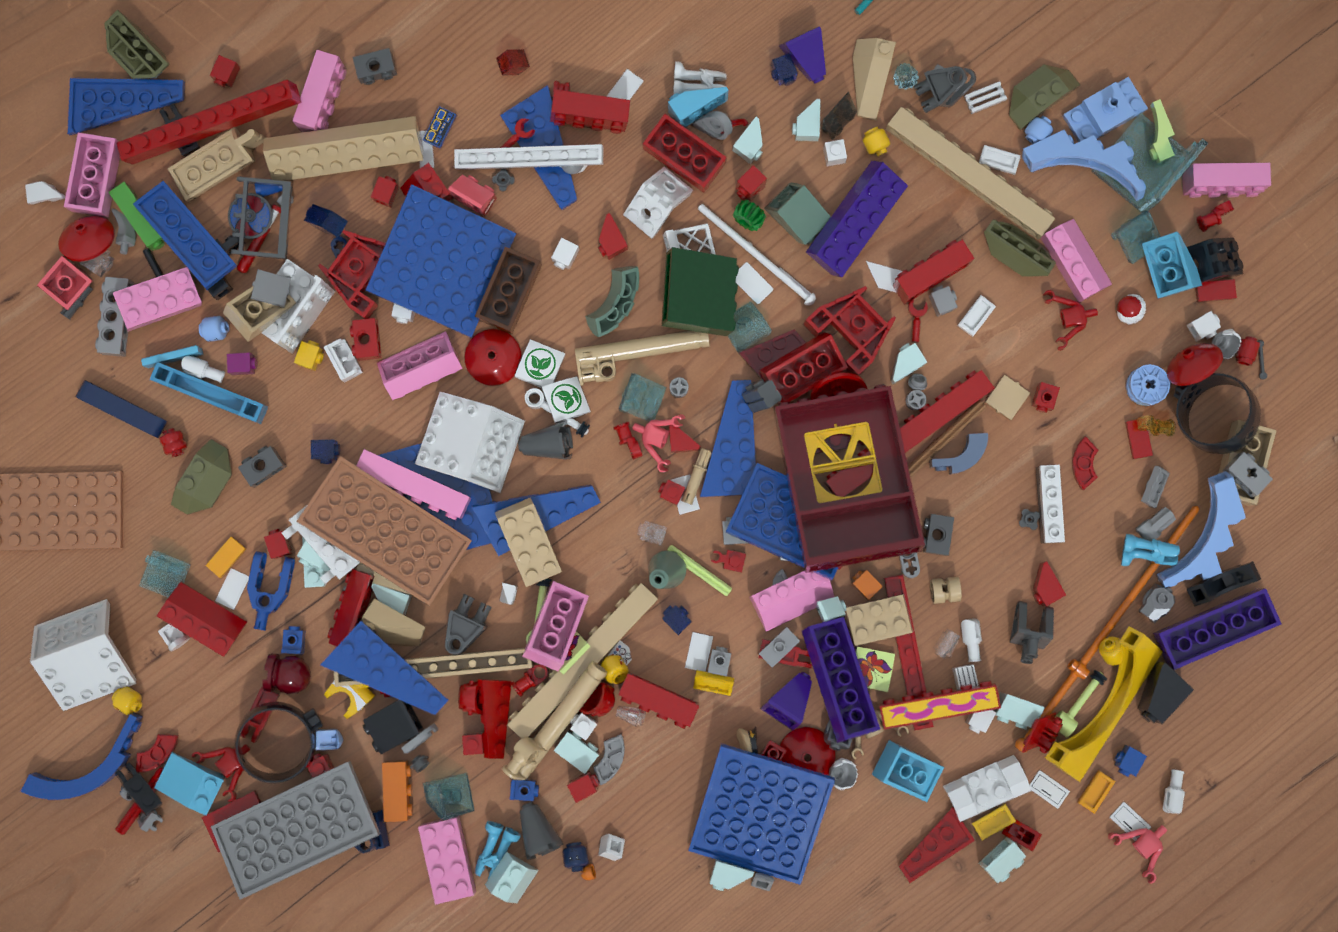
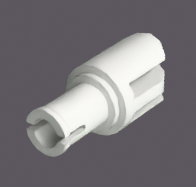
(201, 369)
(972, 637)
(1174, 793)

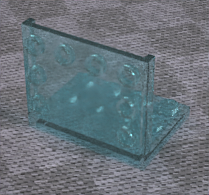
(1157, 177)

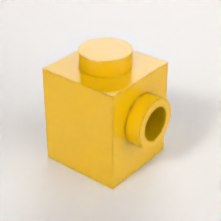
(309, 355)

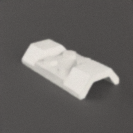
(987, 788)

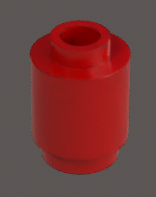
(1247, 351)

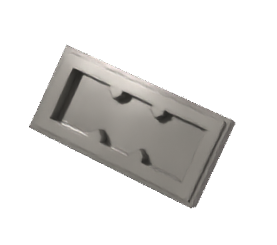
(1155, 487)
(779, 647)

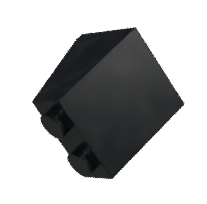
(1162, 693)
(392, 726)

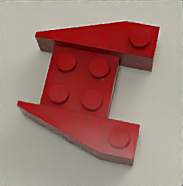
(353, 271)
(856, 323)

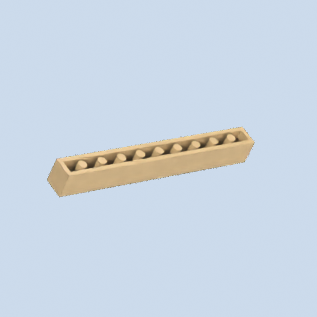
(970, 173)
(601, 642)
(459, 664)

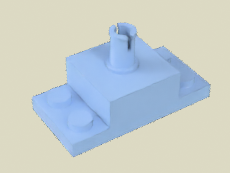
(1105, 110)

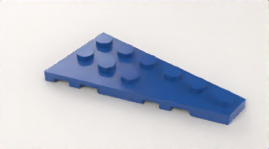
(374, 663)

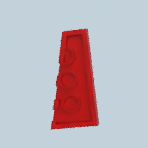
(495, 706)

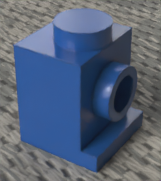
(299, 645)
(516, 794)

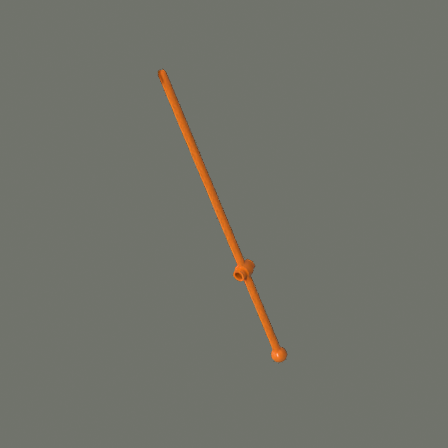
(1079, 668)

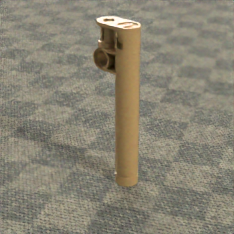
(595, 358)
(532, 750)

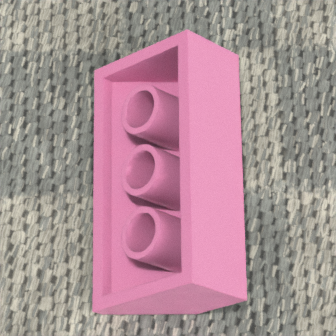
(1076, 260)
(419, 366)
(790, 598)

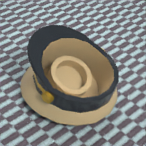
(747, 740)

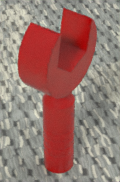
(519, 128)
(916, 322)

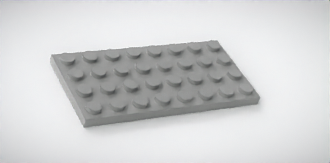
(295, 830)

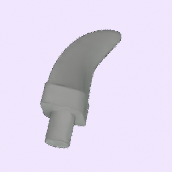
(126, 232)

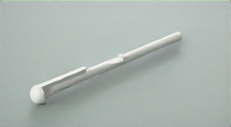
(779, 272)

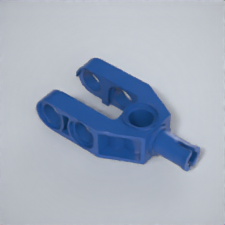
(254, 587)

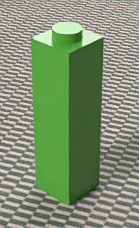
(124, 198)

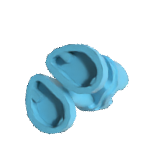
(1161, 553)
(492, 860)

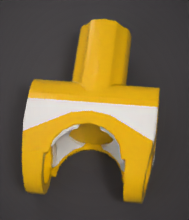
(359, 696)

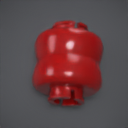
(173, 442)

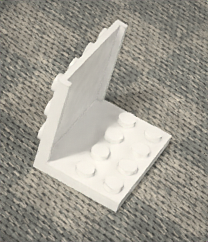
(310, 297)
(470, 441)
(79, 656)

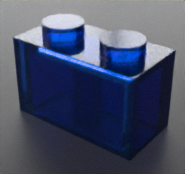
(325, 220)

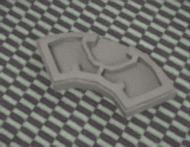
(612, 759)

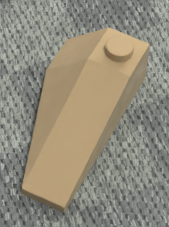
(871, 68)

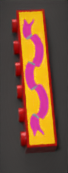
(940, 705)

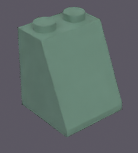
(798, 212)

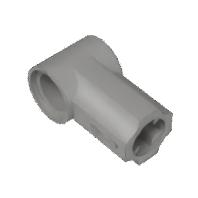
(1152, 527)

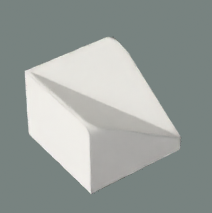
(508, 593)
(611, 847)

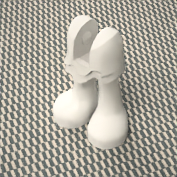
(704, 75)

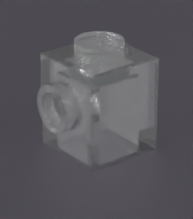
(99, 264)
(652, 533)

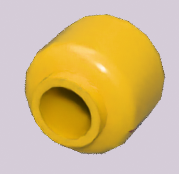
(876, 141)
(1111, 650)
(615, 668)
(127, 700)

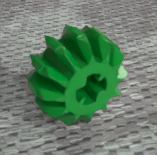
(749, 215)

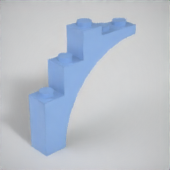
(1061, 150)
(1216, 537)

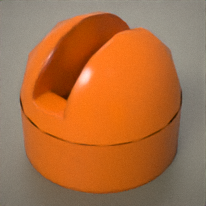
(588, 872)

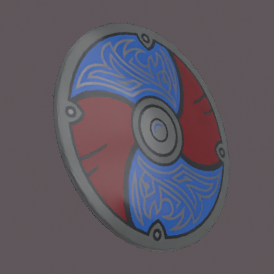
(258, 216)

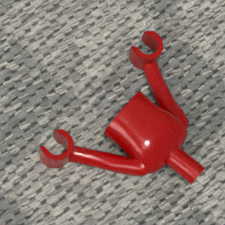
(1071, 317)
(226, 764)

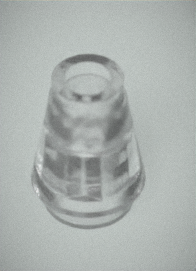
(631, 715)

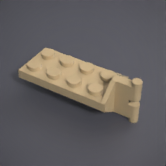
(215, 162)

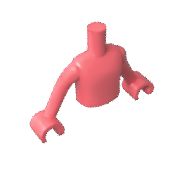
(655, 435)
(1146, 845)

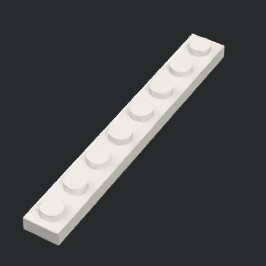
(528, 157)

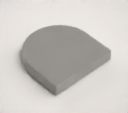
(419, 739)

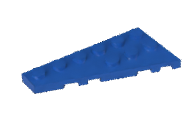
(111, 100)
(538, 111)
(734, 447)
(551, 507)

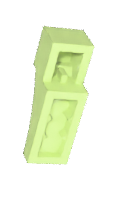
(1161, 148)

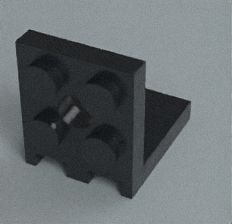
(1217, 258)

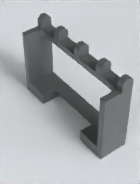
(286, 200)

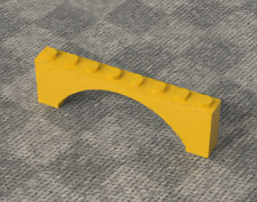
(1078, 752)

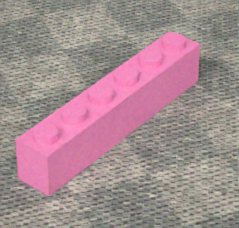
(411, 483)

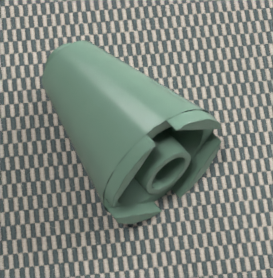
(666, 570)

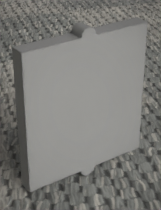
(270, 288)

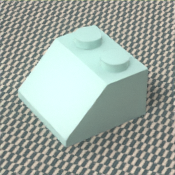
(1017, 710)
(1002, 860)
(511, 878)

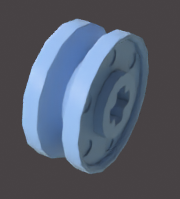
(1158, 387)

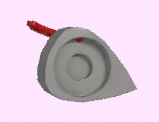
(717, 124)

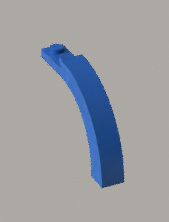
(55, 789)

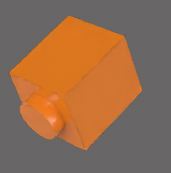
(866, 584)

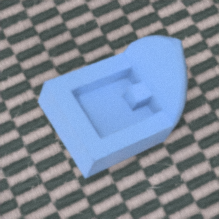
(328, 739)

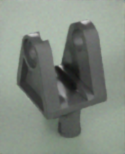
(945, 86)
(463, 627)
(1029, 639)

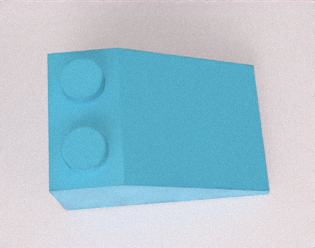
(692, 105)
(1171, 265)
(907, 771)
(189, 783)

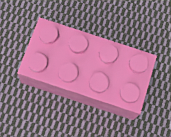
(319, 92)
(92, 175)
(1226, 179)
(157, 299)
(555, 626)
(447, 860)

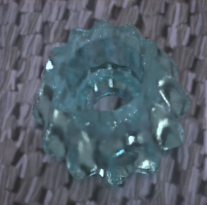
(905, 76)

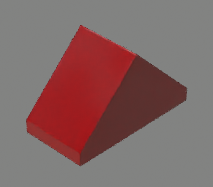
(681, 441)
(1022, 835)

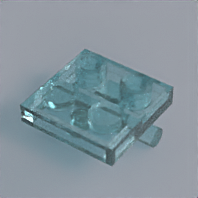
(1134, 233)
(642, 397)
(163, 573)

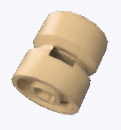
(952, 590)

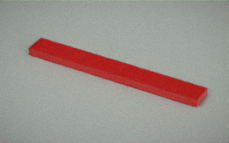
(908, 649)

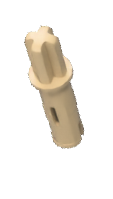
(696, 476)

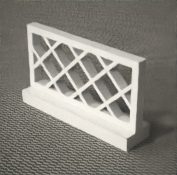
(671, 240)

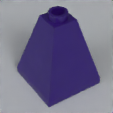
(807, 54)
(790, 702)

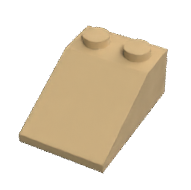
(254, 316)
(392, 625)

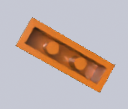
(396, 791)

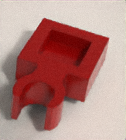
(732, 560)

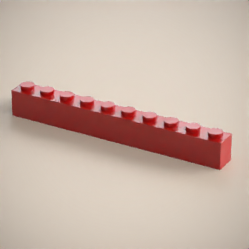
(209, 122)
(918, 428)

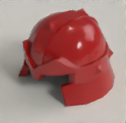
(600, 701)

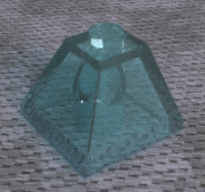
(749, 327)
(449, 796)

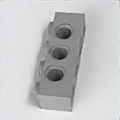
(118, 344)

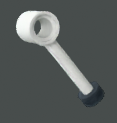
(582, 429)

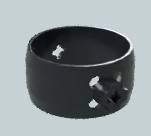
(1188, 394)
(311, 721)

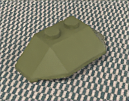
(133, 48)
(1039, 93)
(1018, 250)
(203, 479)

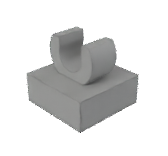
(146, 822)

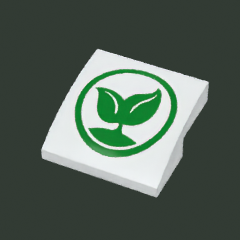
(539, 364)
(565, 399)

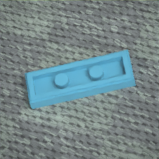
(171, 356)

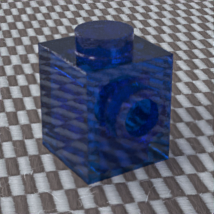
(783, 70)
(324, 451)
(676, 618)

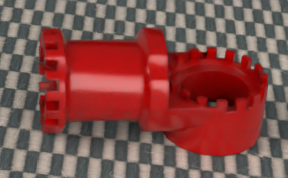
(1214, 217)
(625, 436)
(529, 680)

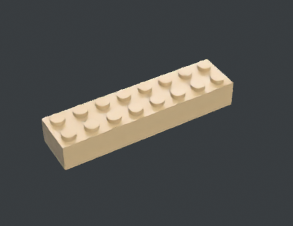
(343, 149)

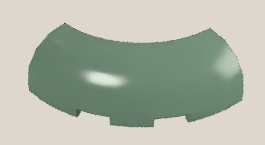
(618, 302)

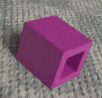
(241, 363)

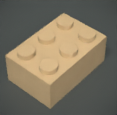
(879, 620)

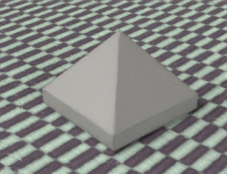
(762, 881)

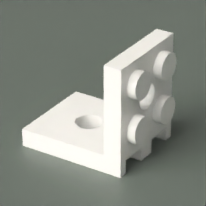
(660, 196)

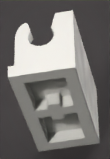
(343, 360)

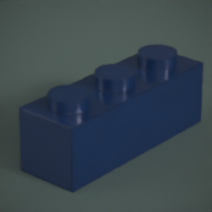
(383, 837)

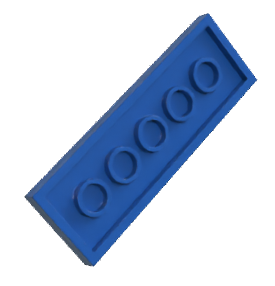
(185, 235)

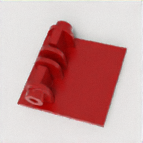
(1043, 733)

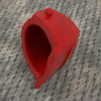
(469, 698)

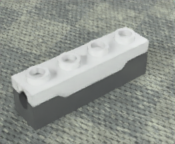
(1050, 504)

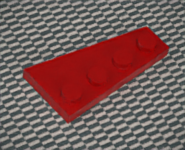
(940, 844)

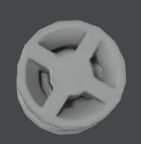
(681, 387)
(918, 397)

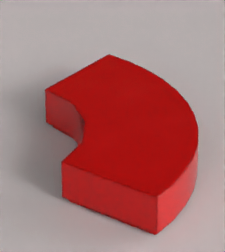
(1083, 463)
(157, 754)

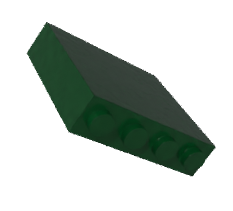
(699, 292)

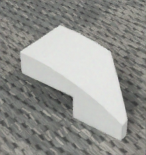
(42, 192)

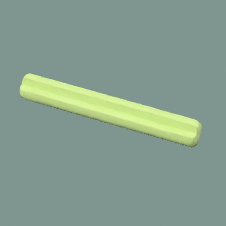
(702, 572)

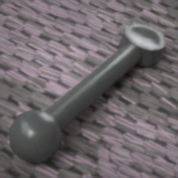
(1263, 375)

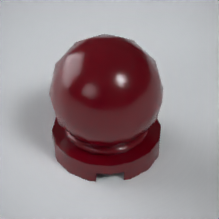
(287, 674)

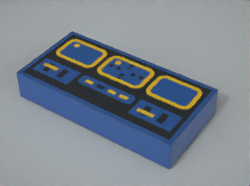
(439, 127)

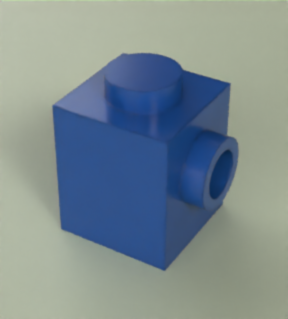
(1129, 761)

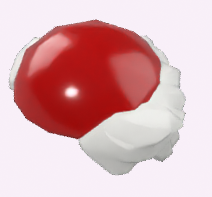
(1131, 309)

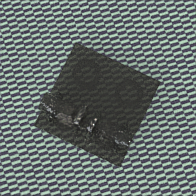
(839, 116)

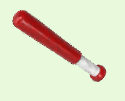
(246, 261)

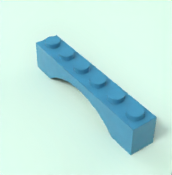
(208, 393)

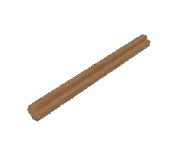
(948, 435)

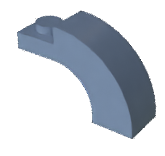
(971, 454)

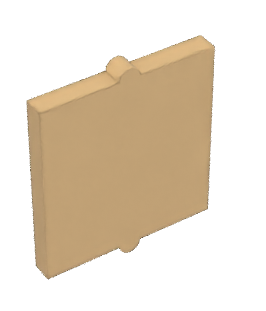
(1007, 397)

